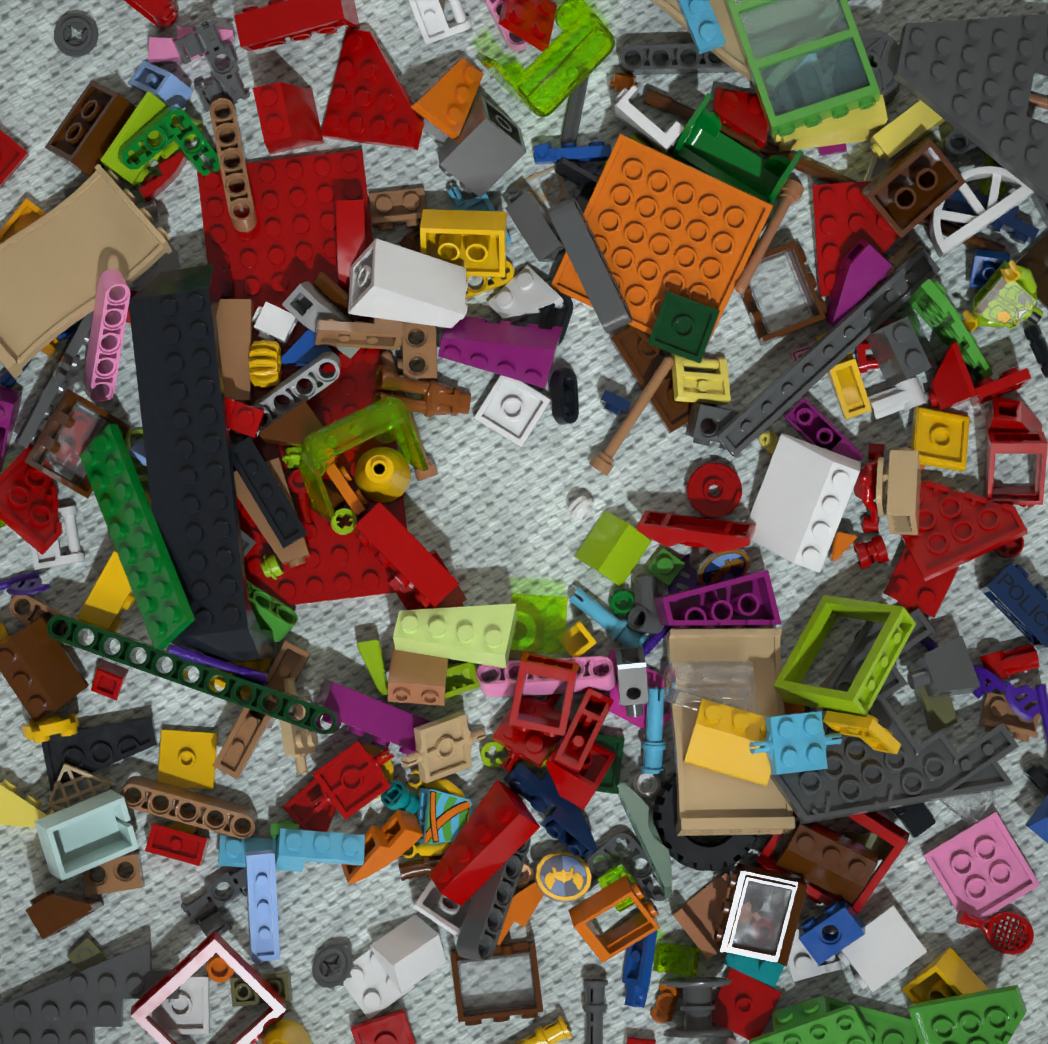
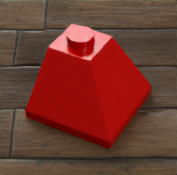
(951, 381)
(580, 786)

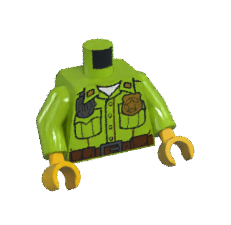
(1005, 299)

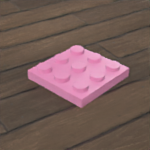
(981, 868)

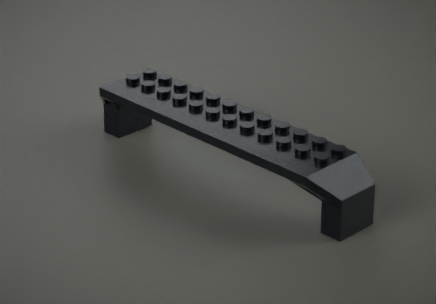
(193, 458)

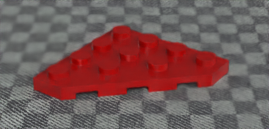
(368, 99)
(840, 222)
(958, 528)

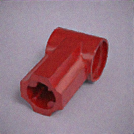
(1010, 662)

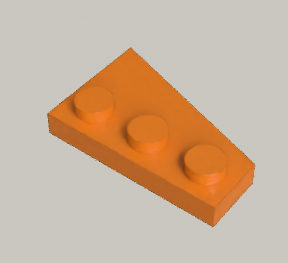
(450, 98)

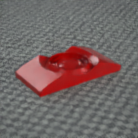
(695, 531)

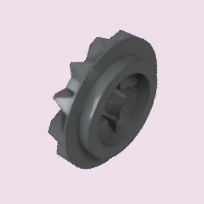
(63, 33)
(334, 955)

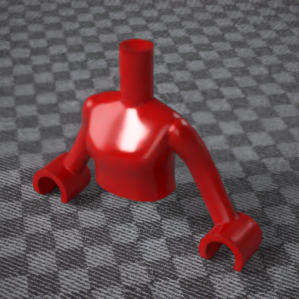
(866, 487)

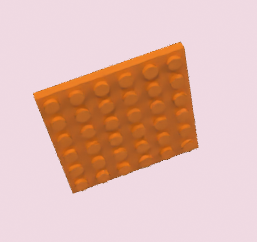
(666, 232)

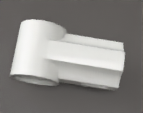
(901, 397)

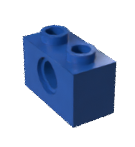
(824, 945)

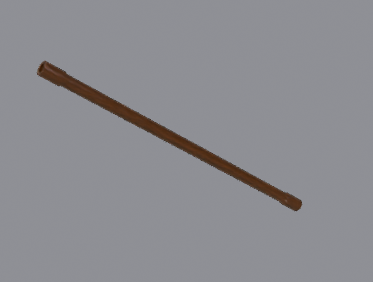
(669, 105)

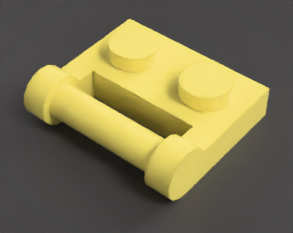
(701, 386)

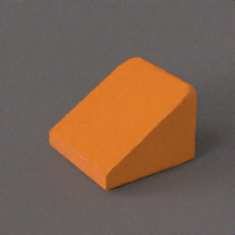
(839, 544)

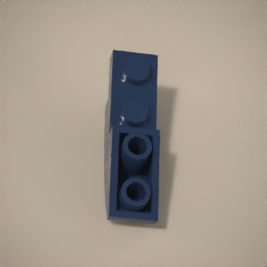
(1020, 230)
(561, 817)

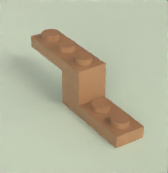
(375, 334)
(252, 724)

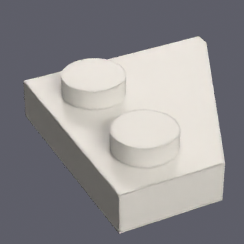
(523, 296)

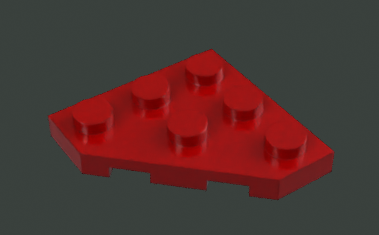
(30, 503)

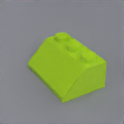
(143, 114)

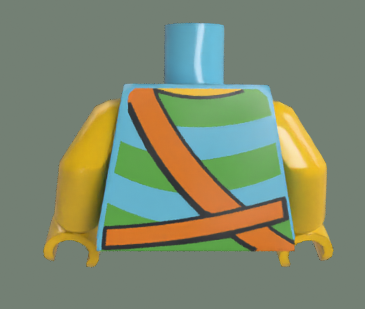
(440, 816)

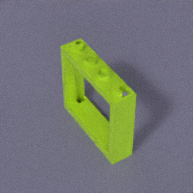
(873, 670)

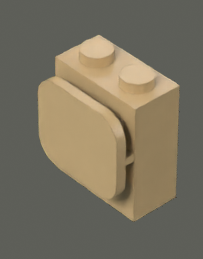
(899, 490)

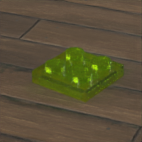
(540, 623)

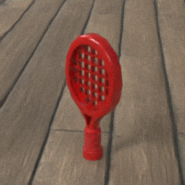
(974, 921)

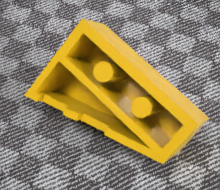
(108, 597)

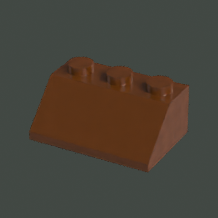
(90, 127)
(912, 186)
(39, 669)
(828, 859)
(57, 911)

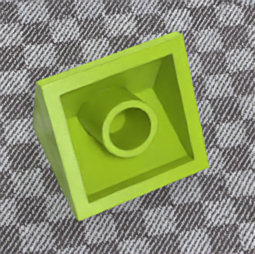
(613, 548)

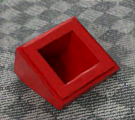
(109, 679)

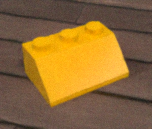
(466, 239)
(722, 742)
(943, 978)

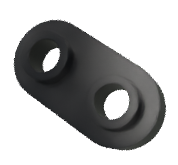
(552, 318)
(564, 396)
(1038, 776)

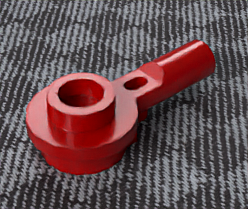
(298, 487)

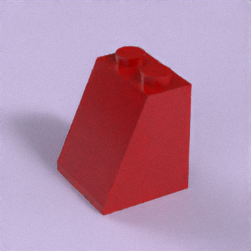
(287, 117)

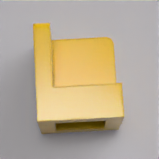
(578, 640)

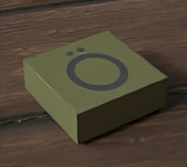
(86, 954)

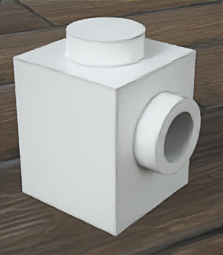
(274, 323)

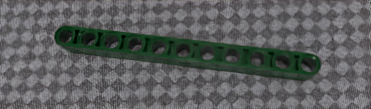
(179, 674)

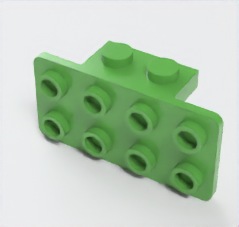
(815, 1024)

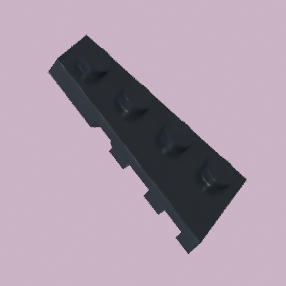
(97, 746)

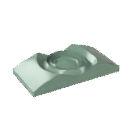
(648, 837)

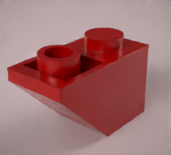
(1010, 416)

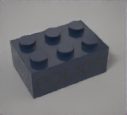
(1020, 602)

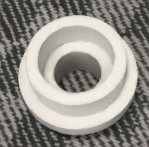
(581, 509)
(656, 785)

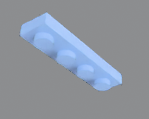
(262, 905)

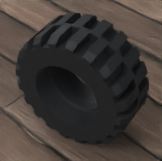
(685, 849)

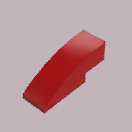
(350, 236)

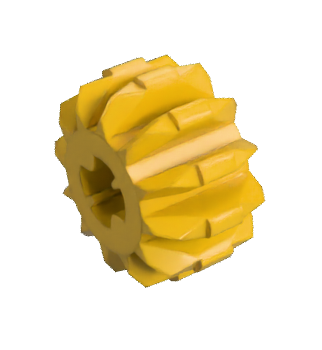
(265, 363)

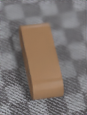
(37, 609)

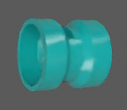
(400, 798)

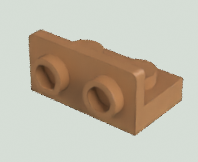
(397, 208)
(997, 711)

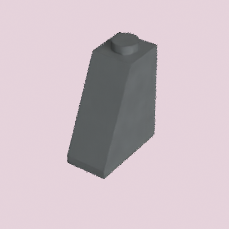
(535, 226)

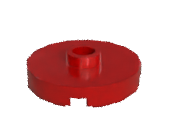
(729, 490)

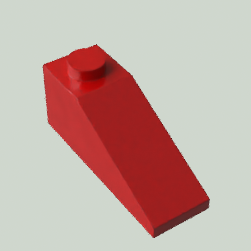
(583, 730)

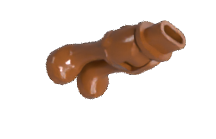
(435, 396)

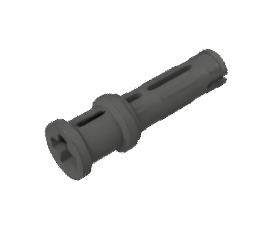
(594, 1008)

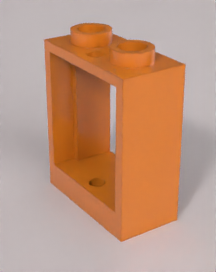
(625, 934)

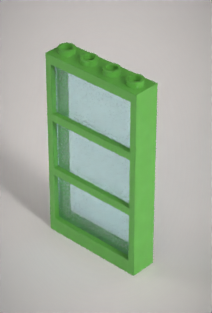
(803, 60)

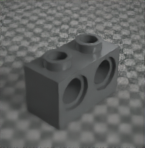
(718, 419)

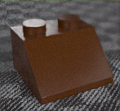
(292, 427)

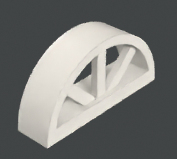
(984, 217)

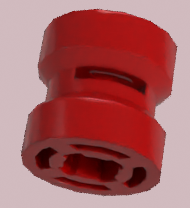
(1011, 549)
(871, 552)

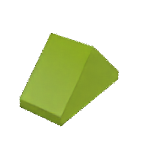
(460, 678)

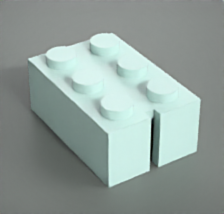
(86, 835)

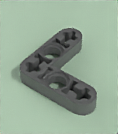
(616, 858)

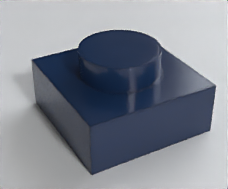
(614, 404)

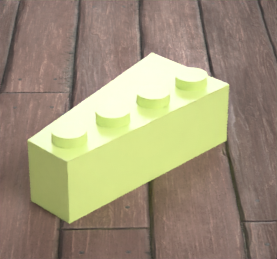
(459, 633)

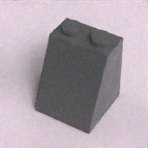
(483, 150)
(902, 350)

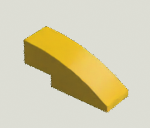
(848, 386)

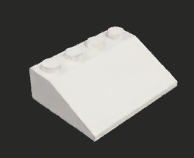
(802, 501)

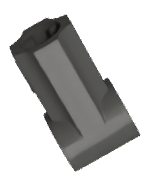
(643, 615)

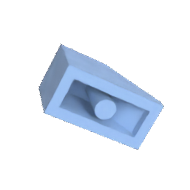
(161, 84)

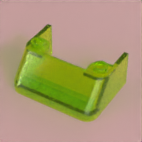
(560, 66)
(383, 420)

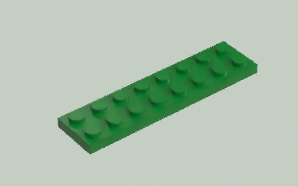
(136, 537)

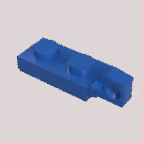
(593, 152)
(638, 970)

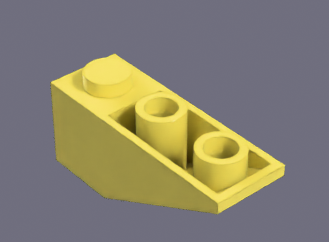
(16, 810)

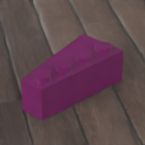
(502, 348)
(730, 601)
(370, 716)

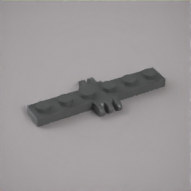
(55, 382)

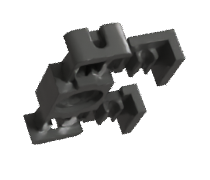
(209, 40)
(206, 910)

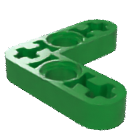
(169, 133)

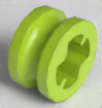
(346, 530)

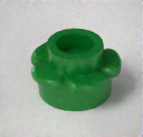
(614, 602)

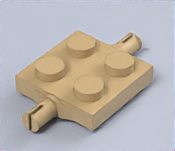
(297, 740)
(443, 747)

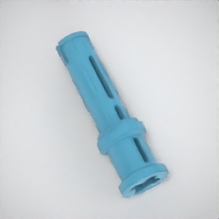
(618, 628)
(653, 743)

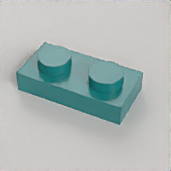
(760, 969)

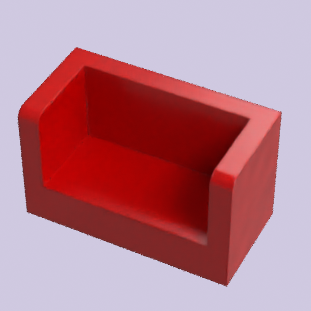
(177, 844)

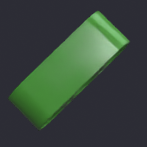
(270, 612)

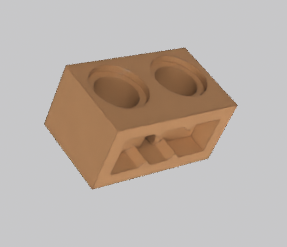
(425, 351)
(114, 880)

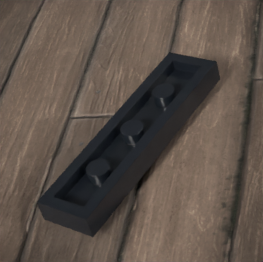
(267, 493)

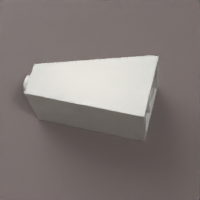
(406, 286)

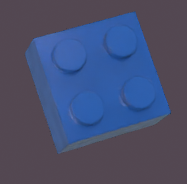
(984, 266)

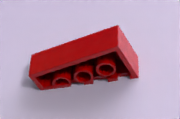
(292, 19)
(405, 556)
(484, 843)

